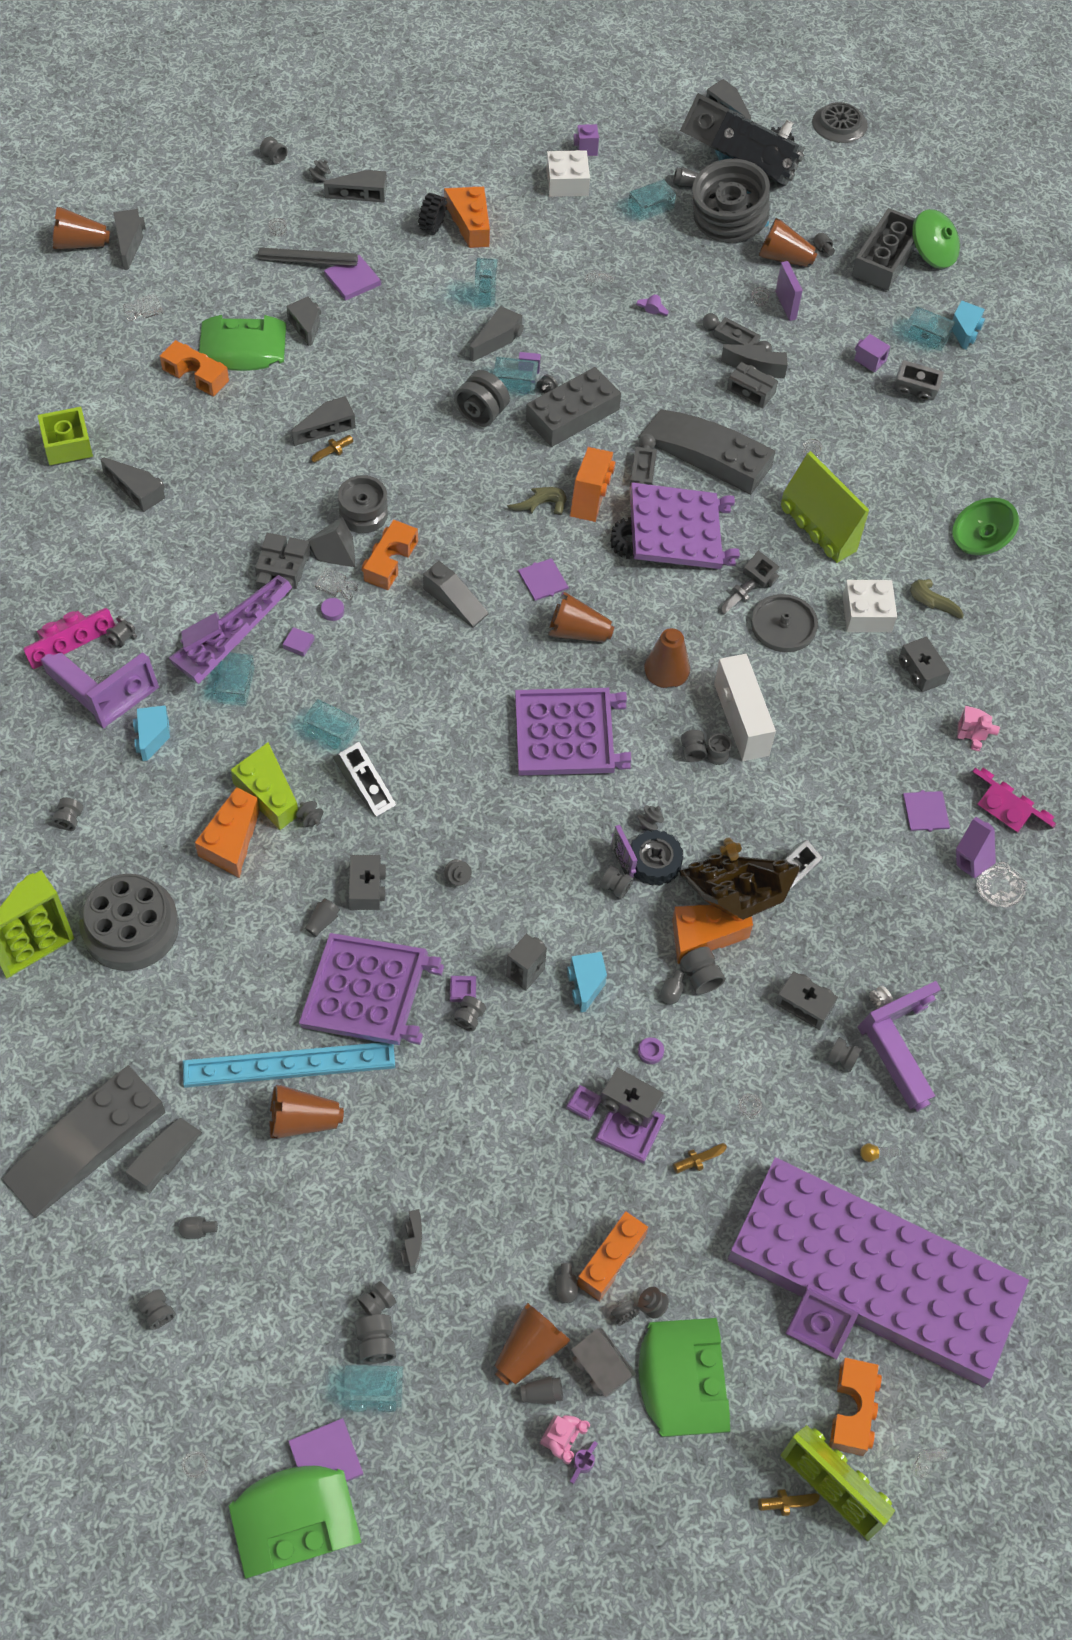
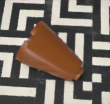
(77, 231)
(786, 245)
(578, 621)
(668, 660)
(301, 1113)
(528, 1346)

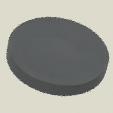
(784, 623)

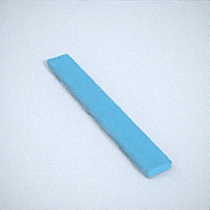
(288, 1064)

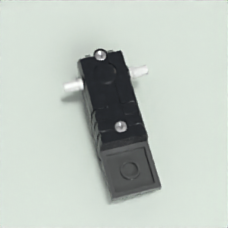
(744, 138)

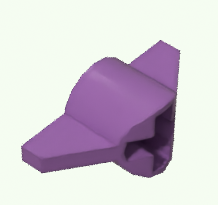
(653, 305)
(583, 1461)

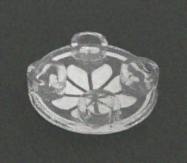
(1001, 885)

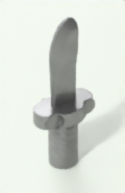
(740, 593)

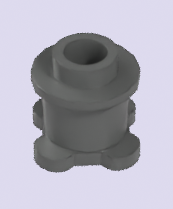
(120, 632)

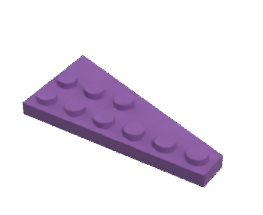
(235, 626)

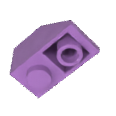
(976, 848)

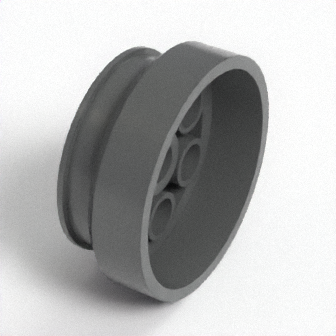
(151, 940)

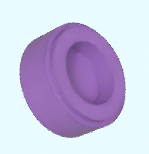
(332, 609)
(650, 1050)

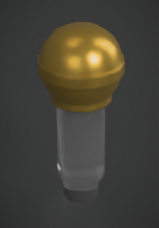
(871, 1152)

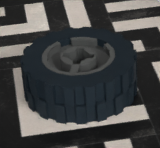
(657, 870)

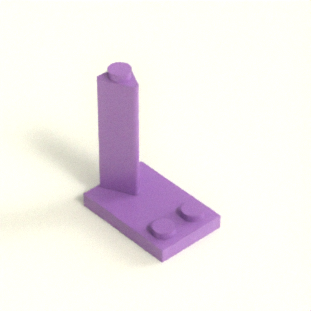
(111, 696)
(892, 1048)

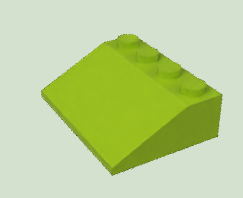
(825, 508)
(31, 924)
(837, 1482)

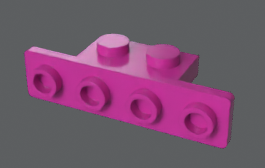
(68, 634)
(1007, 806)

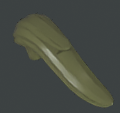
(540, 496)
(921, 592)

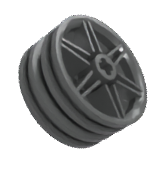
(731, 212)

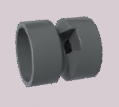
(702, 969)
(374, 1334)

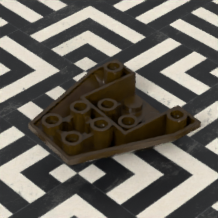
(741, 885)

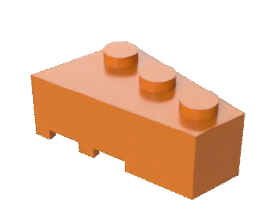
(470, 214)
(592, 483)
(229, 832)
(706, 927)

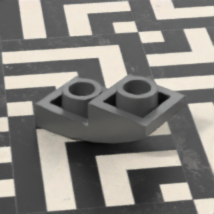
(413, 1246)

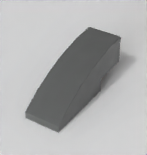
(766, 362)
(162, 1155)

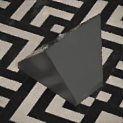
(334, 544)

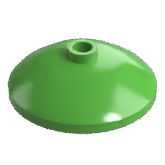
(936, 238)
(985, 526)

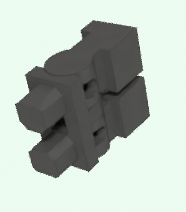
(282, 560)

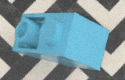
(967, 320)
(153, 730)
(588, 976)

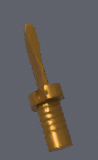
(335, 446)
(730, 849)
(695, 1160)
(786, 1502)

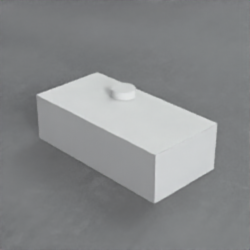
(744, 707)

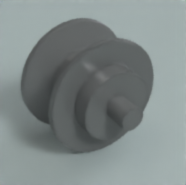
(319, 170)
(309, 813)
(650, 818)
(457, 872)
(653, 1302)

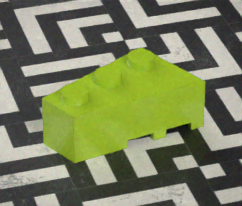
(264, 779)

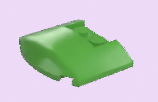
(243, 342)
(684, 1377)
(293, 1518)

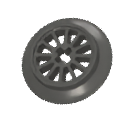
(828, 124)

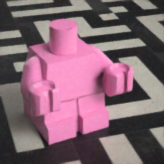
(975, 726)
(561, 1433)

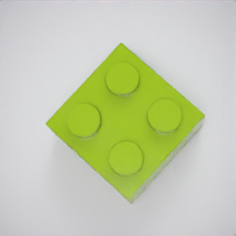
(65, 435)

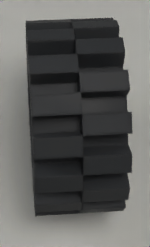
(432, 213)
(617, 542)

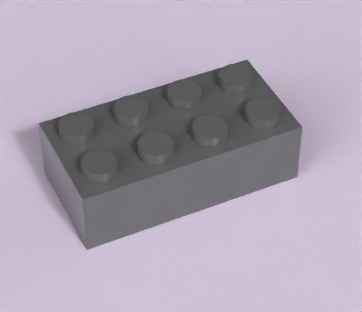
(886, 250)
(573, 406)

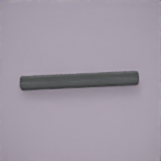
(308, 256)

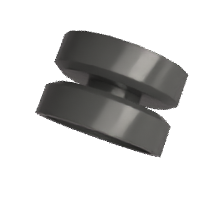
(482, 398)
(363, 503)

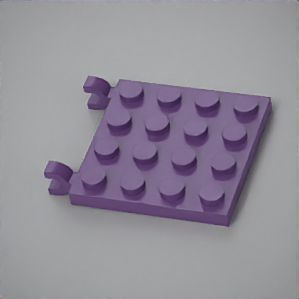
(679, 526)
(567, 731)
(367, 989)

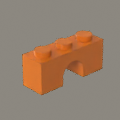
(181, 358)
(396, 540)
(611, 1256)
(860, 1382)

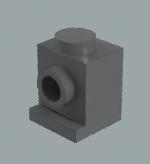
(758, 563)

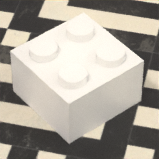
(568, 173)
(869, 606)

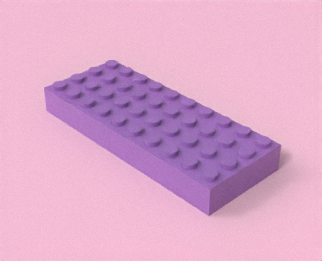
(898, 1274)

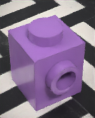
(587, 139)
(871, 352)

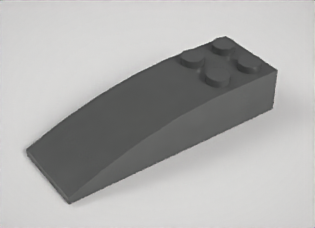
(712, 448)
(84, 1140)

